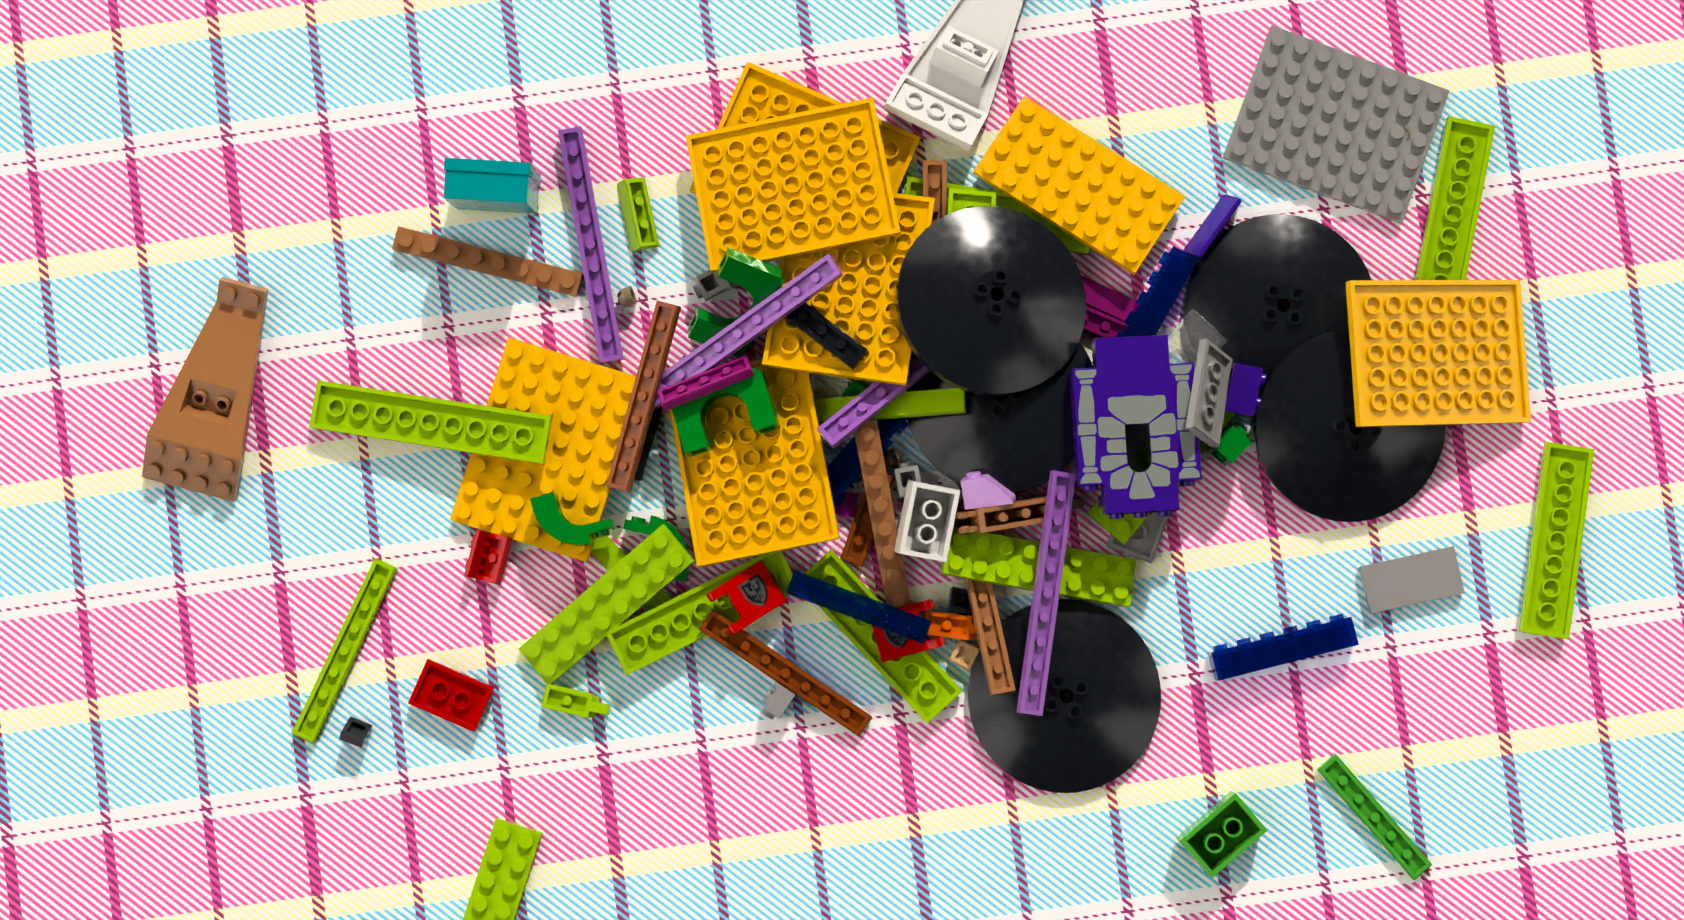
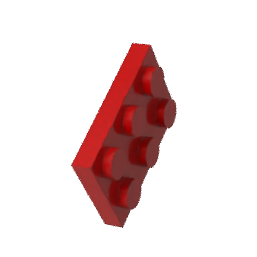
(451, 695)

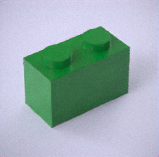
(1232, 444)

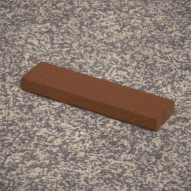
(860, 534)

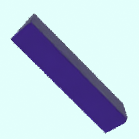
(1212, 226)

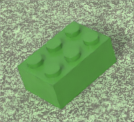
(1221, 834)

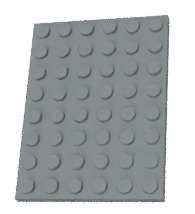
(1335, 124)

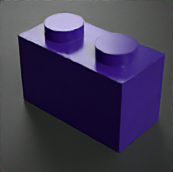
(1244, 389)

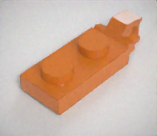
(951, 625)

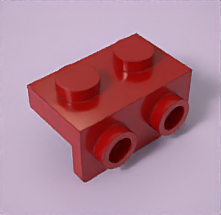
(488, 557)

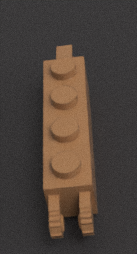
(1020, 513)

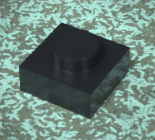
(959, 601)
(355, 732)

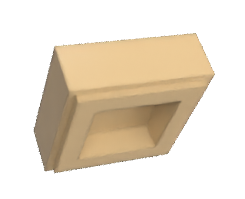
(964, 654)

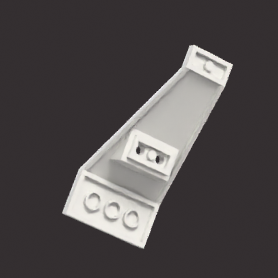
(957, 70)

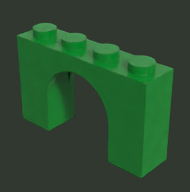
(745, 271)
(754, 393)

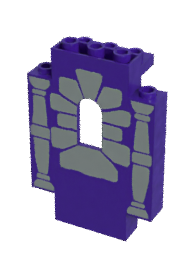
(1130, 387)

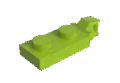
(573, 701)

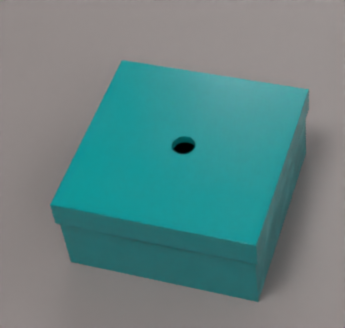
(491, 185)

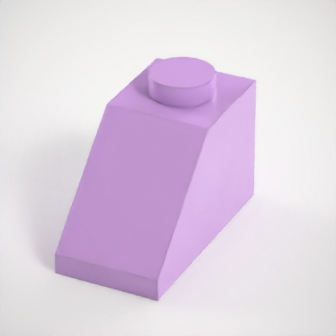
(984, 491)

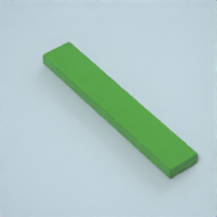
(1374, 816)

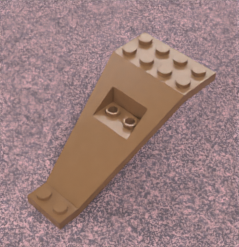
(199, 440)

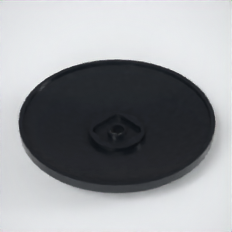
(1270, 261)
(966, 333)
(1009, 438)
(1314, 455)
(1093, 735)

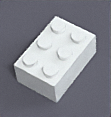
(927, 521)

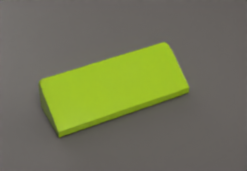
(637, 214)

